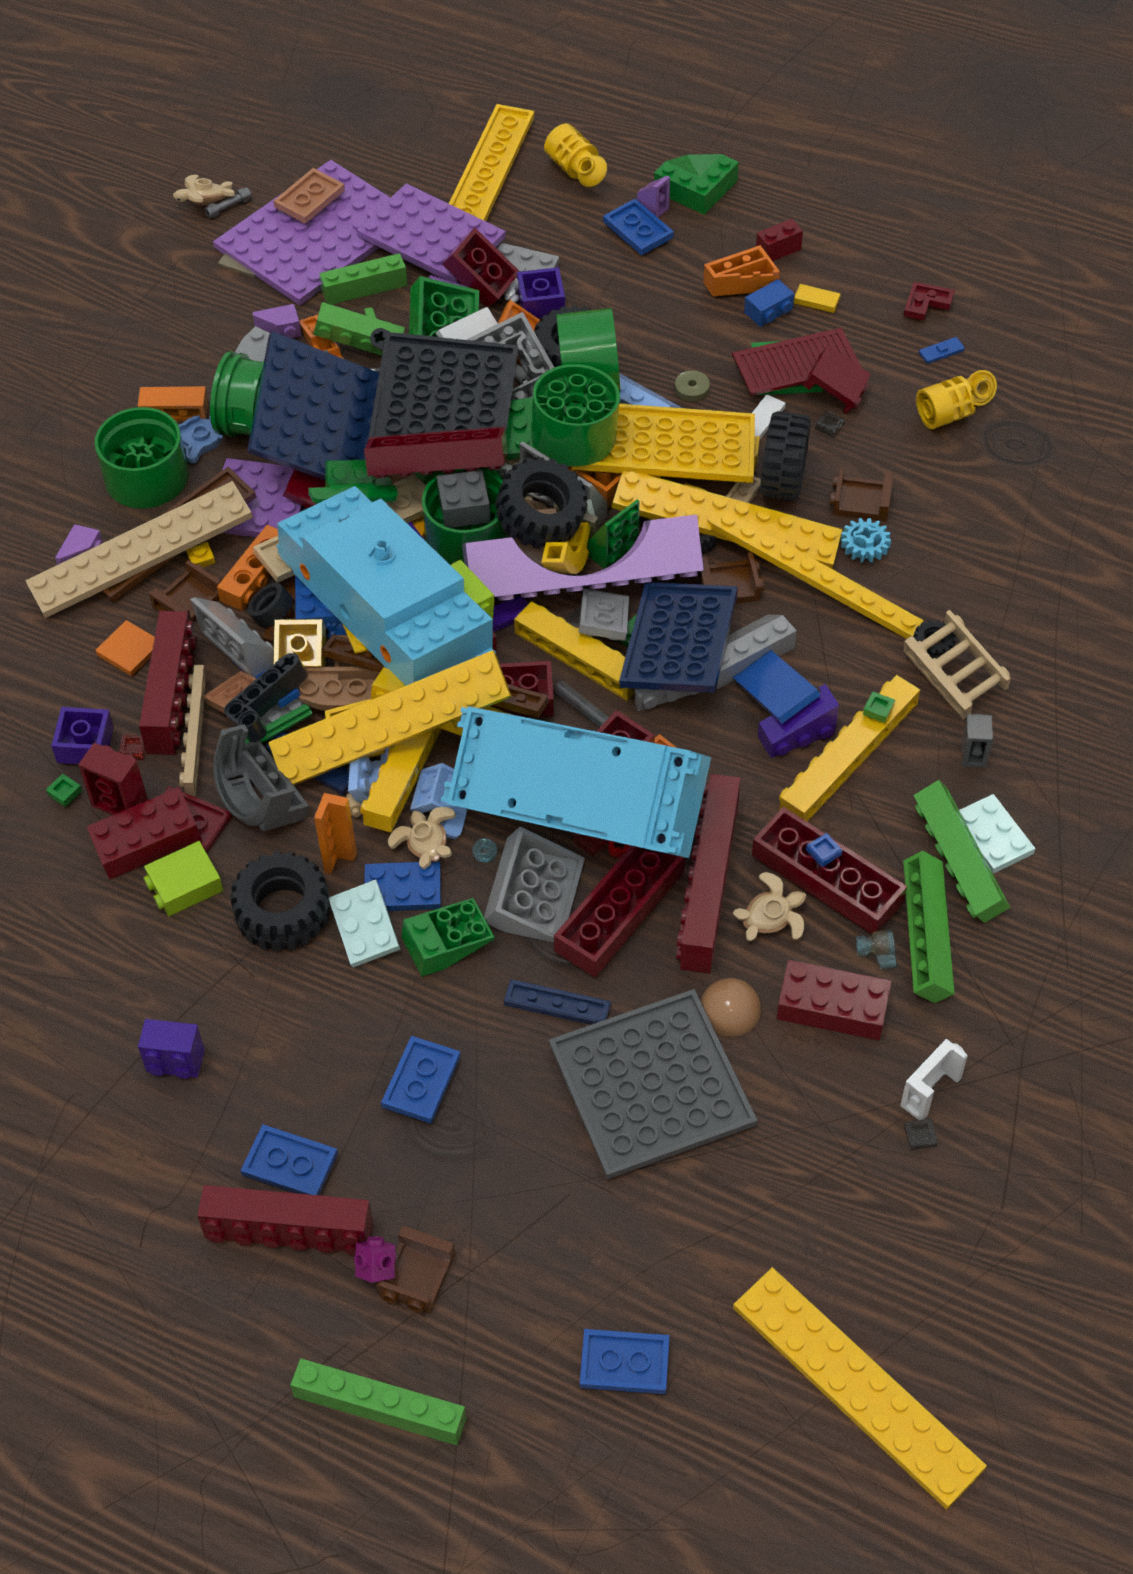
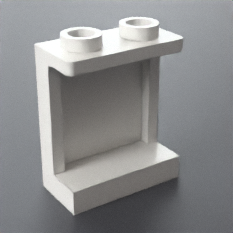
(918, 1093)

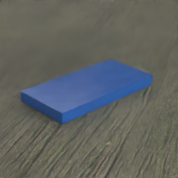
(776, 686)

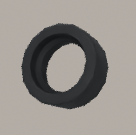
(270, 604)

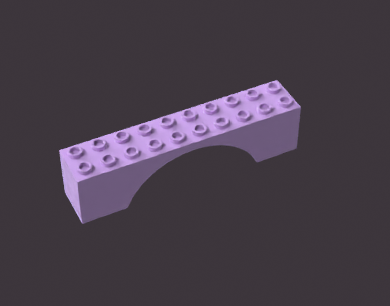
(660, 550)

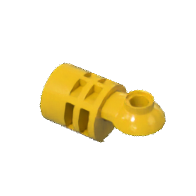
(575, 155)
(954, 398)

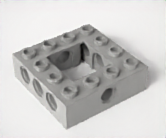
(530, 351)

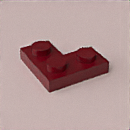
(927, 295)

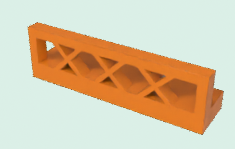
(335, 831)

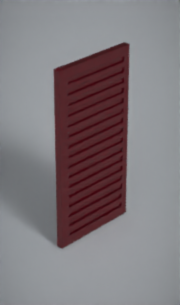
(787, 361)

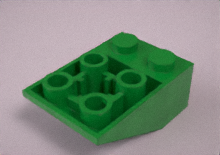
(615, 537)
(445, 935)

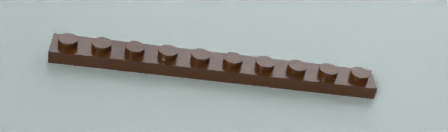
(522, 700)

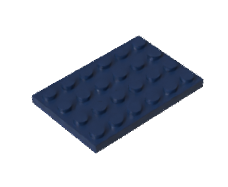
(679, 637)

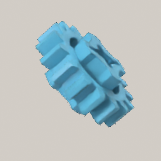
(865, 540)

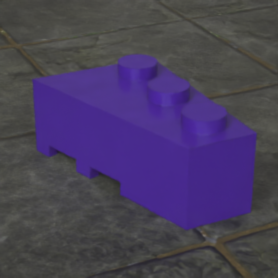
(808, 725)

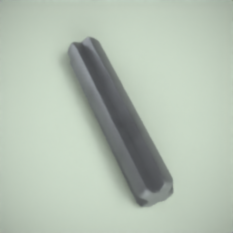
(580, 703)

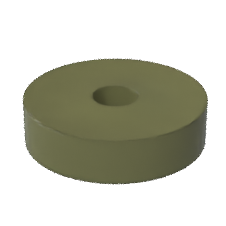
(692, 386)

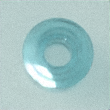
(481, 845)

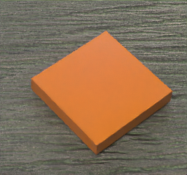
(127, 648)

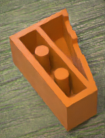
(740, 273)

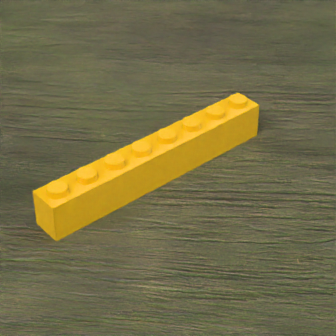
(847, 752)

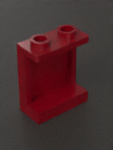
(838, 377)

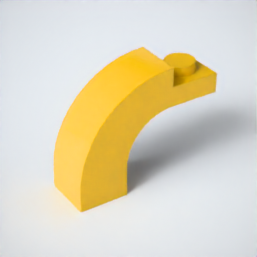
(568, 556)

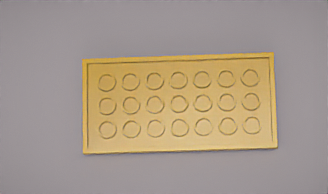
(681, 444)

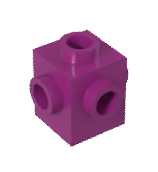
(375, 1260)

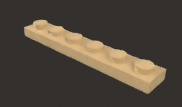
(192, 739)

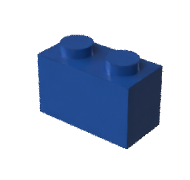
(769, 302)

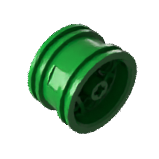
(235, 394)

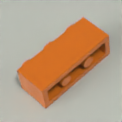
(178, 402)

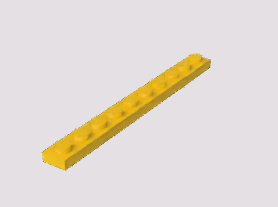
(816, 574)

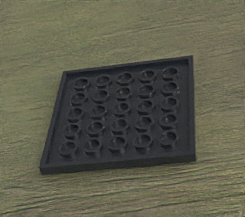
(442, 385)

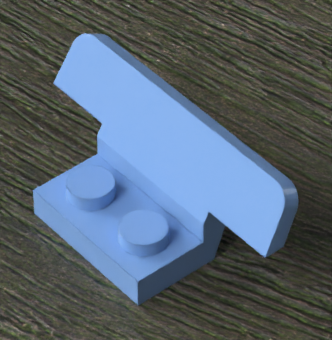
(363, 774)
(429, 793)

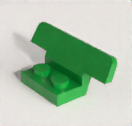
(349, 473)

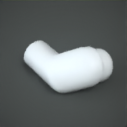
(510, 293)

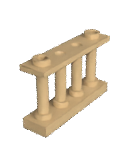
(946, 684)

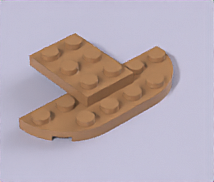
(336, 686)

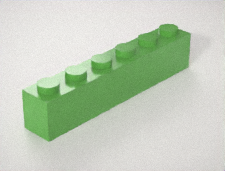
(961, 852)
(928, 927)
(378, 1401)

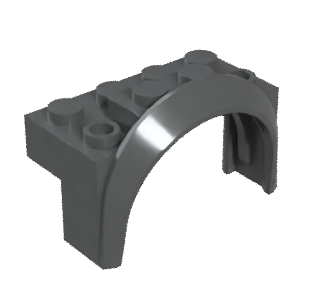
(280, 800)

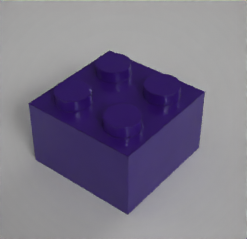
(540, 291)
(78, 731)
(171, 1048)

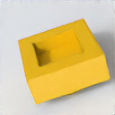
(201, 554)

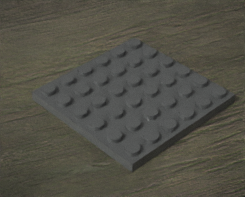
(651, 1083)

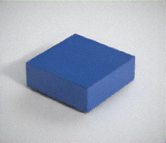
(824, 850)

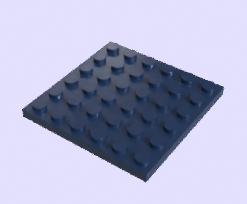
(311, 407)

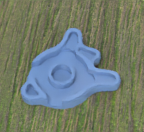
(198, 437)

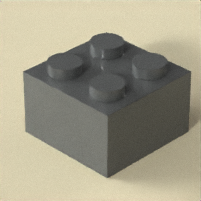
(463, 499)

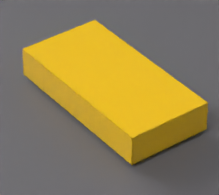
(817, 298)

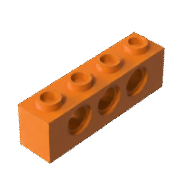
(246, 575)

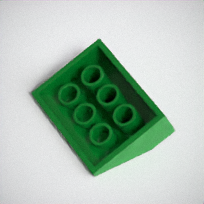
(439, 304)

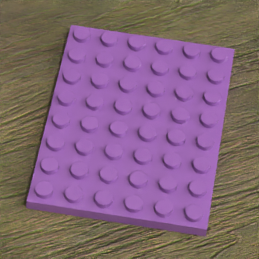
(294, 253)

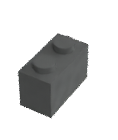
(976, 740)

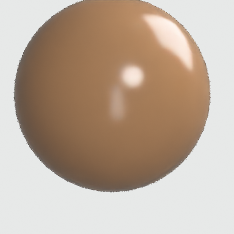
(731, 1007)

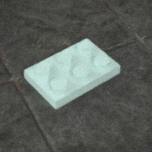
(996, 833)
(364, 923)

